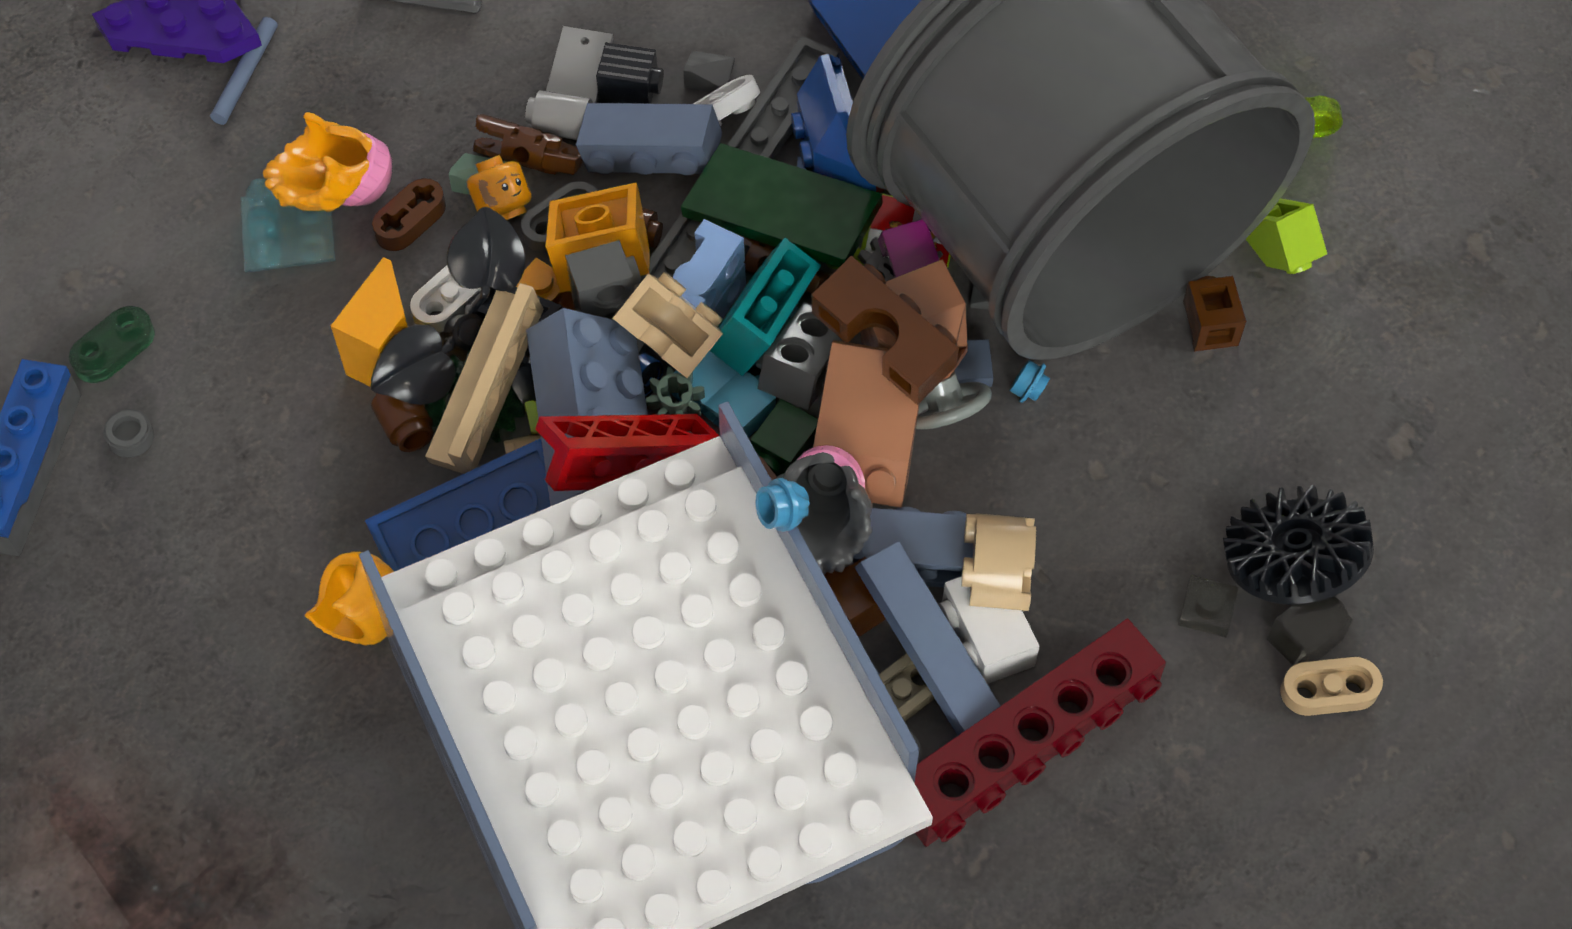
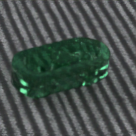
(114, 344)

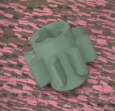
(678, 384)

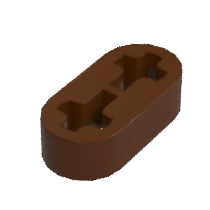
(409, 214)

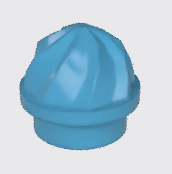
(782, 504)

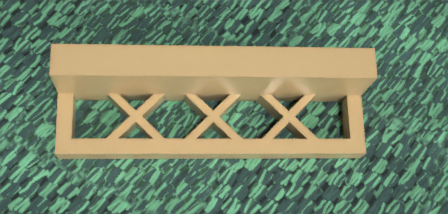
(485, 380)

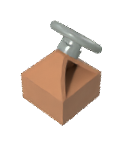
(940, 304)

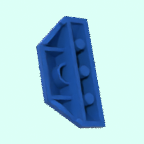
(823, 121)

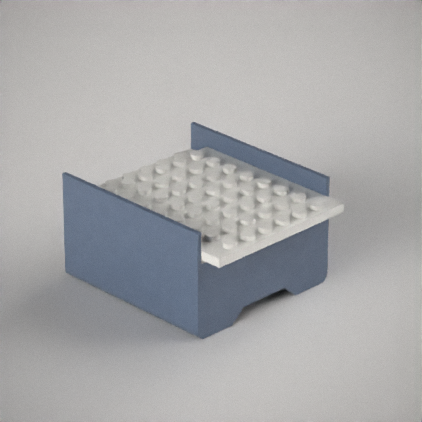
(652, 701)

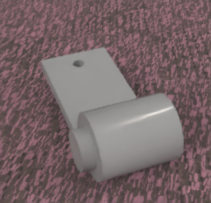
(570, 84)

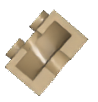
(670, 322)
(1000, 562)

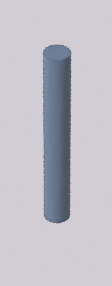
(243, 73)

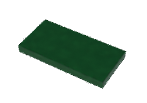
(782, 201)

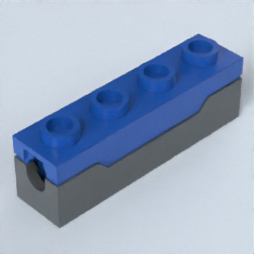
(30, 440)

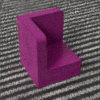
(908, 247)

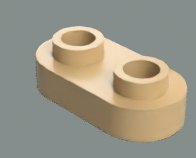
(1328, 686)

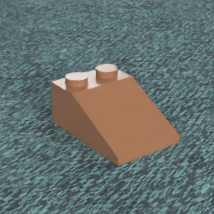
(868, 420)

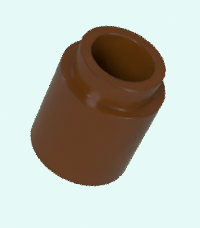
(403, 422)

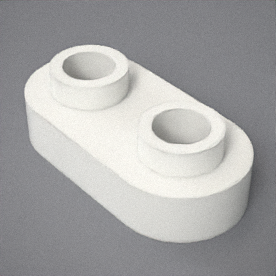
(733, 97)
(441, 295)

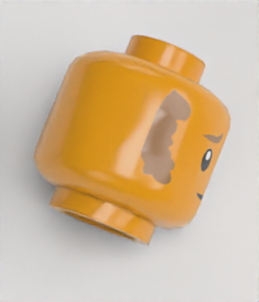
(500, 187)

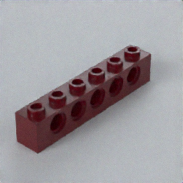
(1118, 653)

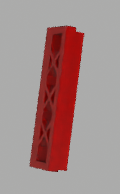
(614, 445)

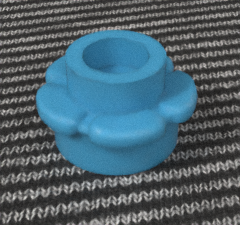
(1030, 381)

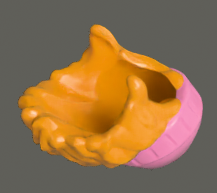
(329, 168)

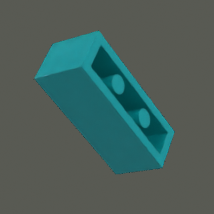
(764, 306)

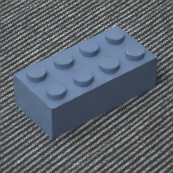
(583, 369)

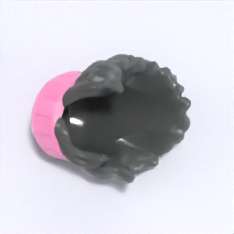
(838, 505)

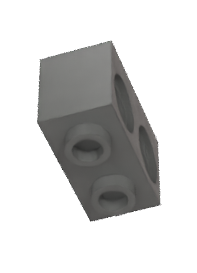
(602, 279)
(797, 359)

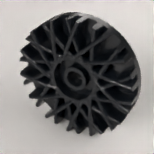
(1299, 547)

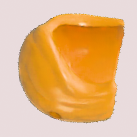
(347, 603)

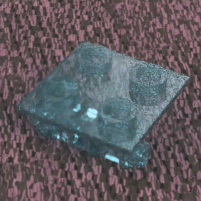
(282, 235)

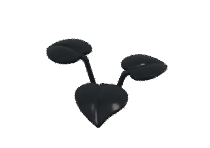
(414, 362)

